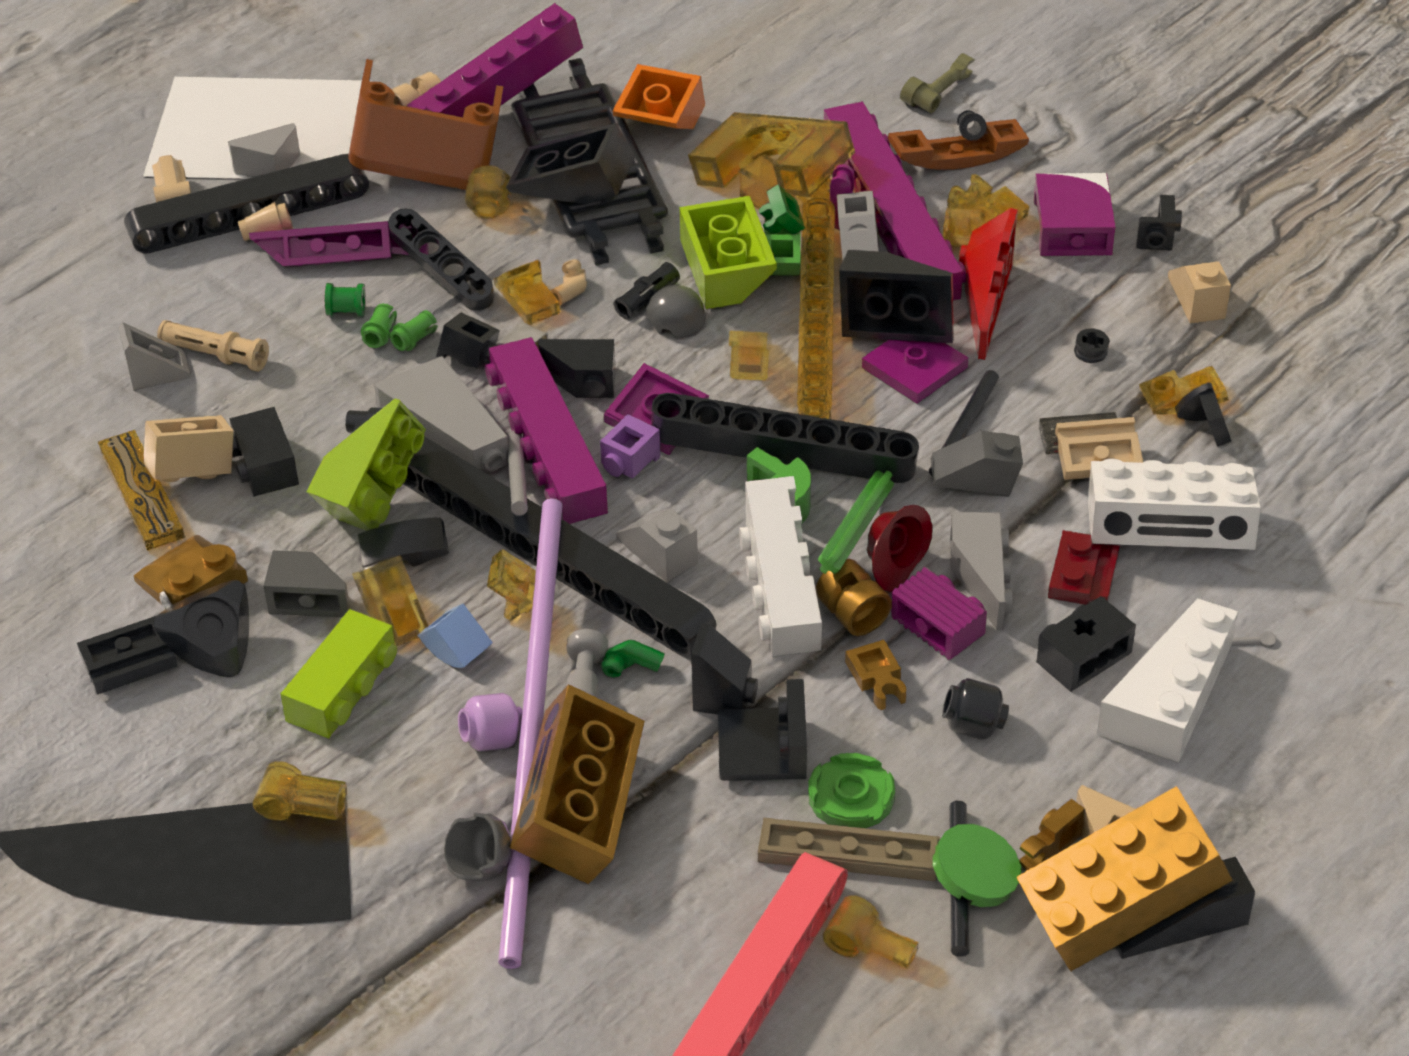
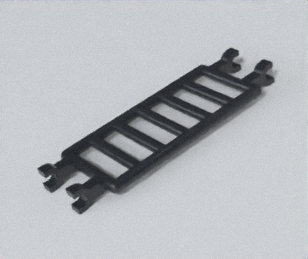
(648, 189)

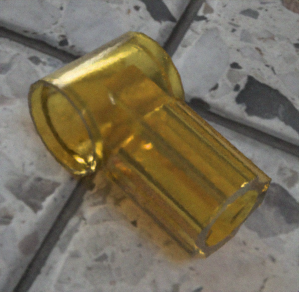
(288, 791)

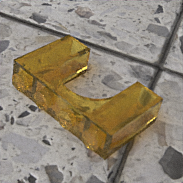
(806, 146)

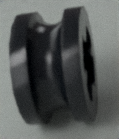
(1094, 337)

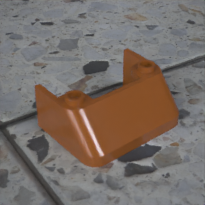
(419, 141)

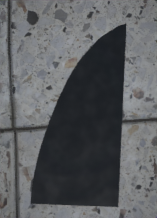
(197, 864)

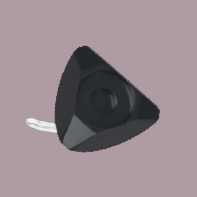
(208, 628)

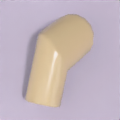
(573, 282)

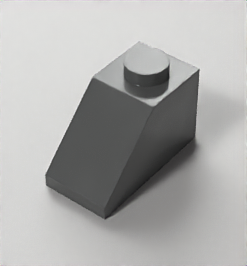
(979, 463)
(304, 586)

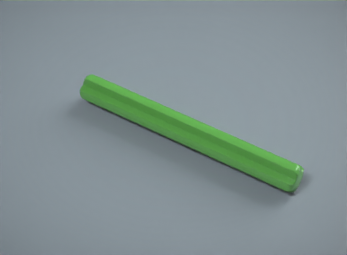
(855, 522)

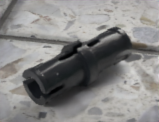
(632, 301)

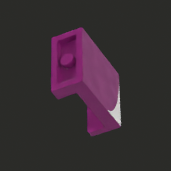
(1074, 214)

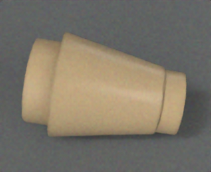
(270, 218)

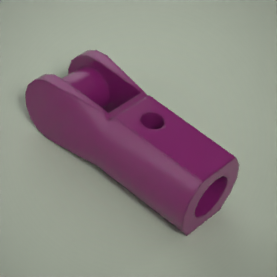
(841, 184)

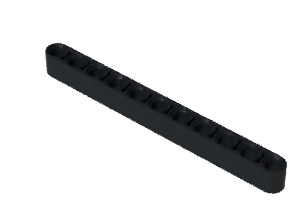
(582, 561)

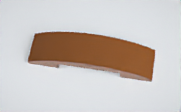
(957, 152)

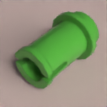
(376, 331)
(406, 335)

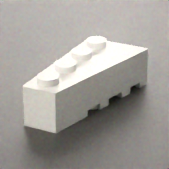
(780, 568)
(1170, 685)

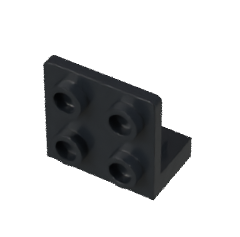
(765, 740)

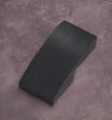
(411, 539)

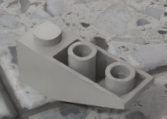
(857, 222)
(979, 563)

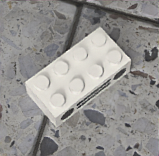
(1173, 504)

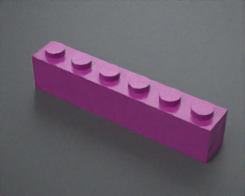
(510, 63)
(547, 430)

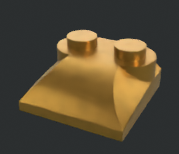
(190, 569)

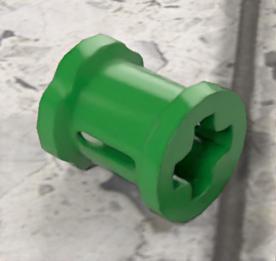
(345, 299)

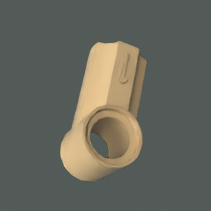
(169, 178)

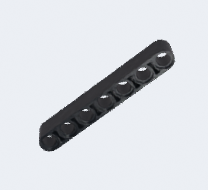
(221, 207)
(815, 440)

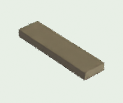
(850, 848)

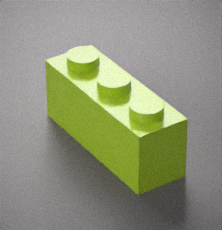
(339, 674)

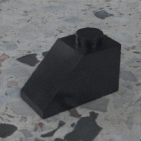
(581, 365)
(720, 673)

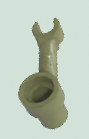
(928, 95)

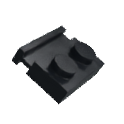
(125, 655)

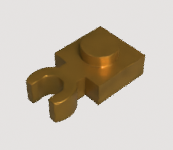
(877, 669)
(1058, 832)

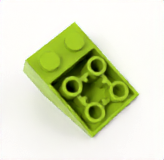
(368, 467)

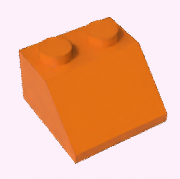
(662, 98)

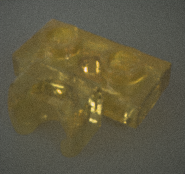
(980, 197)

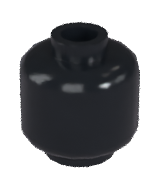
(975, 708)

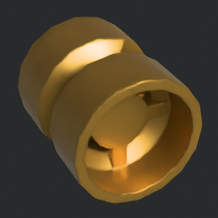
(854, 598)

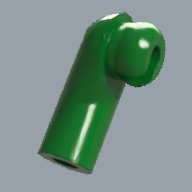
(628, 654)

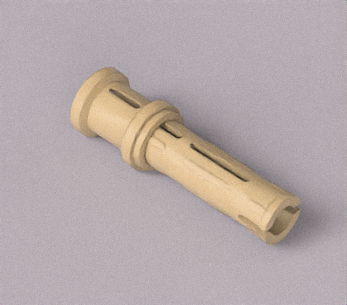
(228, 347)

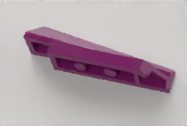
(331, 244)

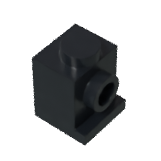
(467, 340)

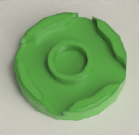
(851, 791)
(976, 865)

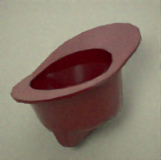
(898, 544)

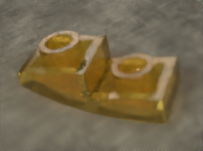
(1168, 389)

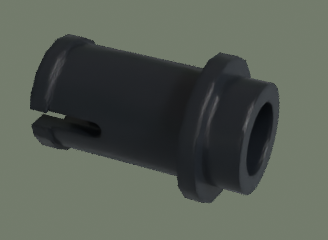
(974, 132)

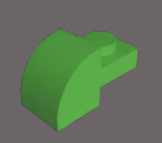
(786, 251)
(764, 466)

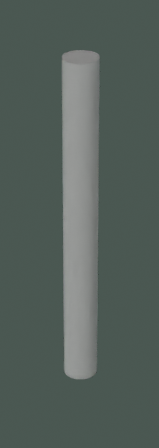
(517, 474)

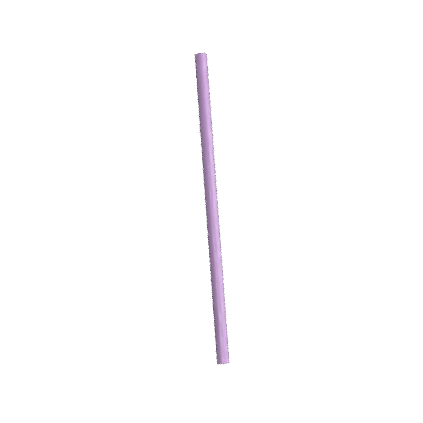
(532, 717)

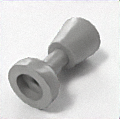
(586, 649)

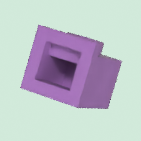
(626, 455)

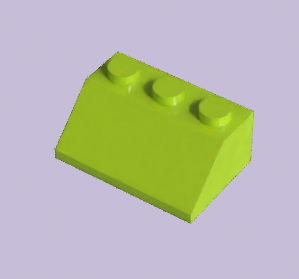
(725, 250)

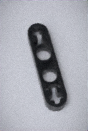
(439, 260)

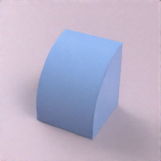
(455, 637)

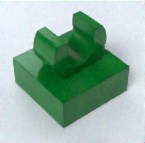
(783, 211)

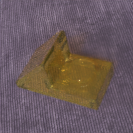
(528, 293)
(749, 355)

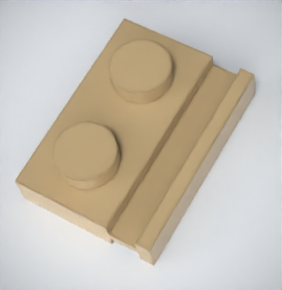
(1096, 441)

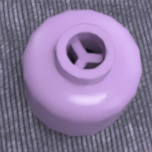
(490, 722)

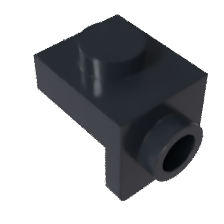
(1159, 231)

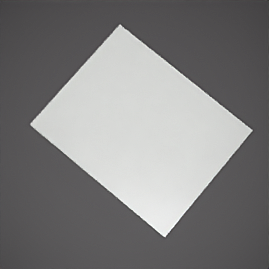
(214, 110)

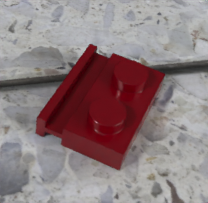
(1082, 569)

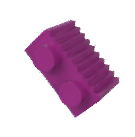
(938, 612)

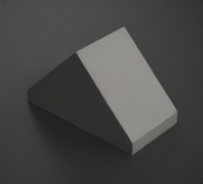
(265, 151)
(151, 359)

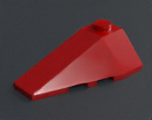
(988, 267)

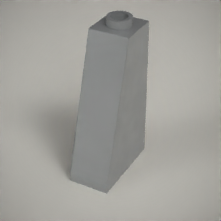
(448, 413)

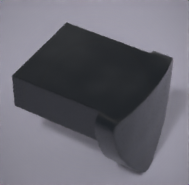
(1201, 406)

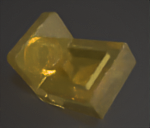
(513, 581)

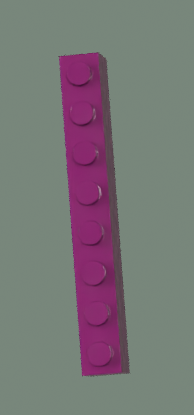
(899, 211)

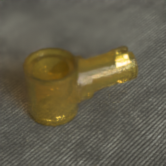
(858, 929)

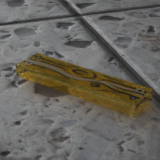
(140, 491)

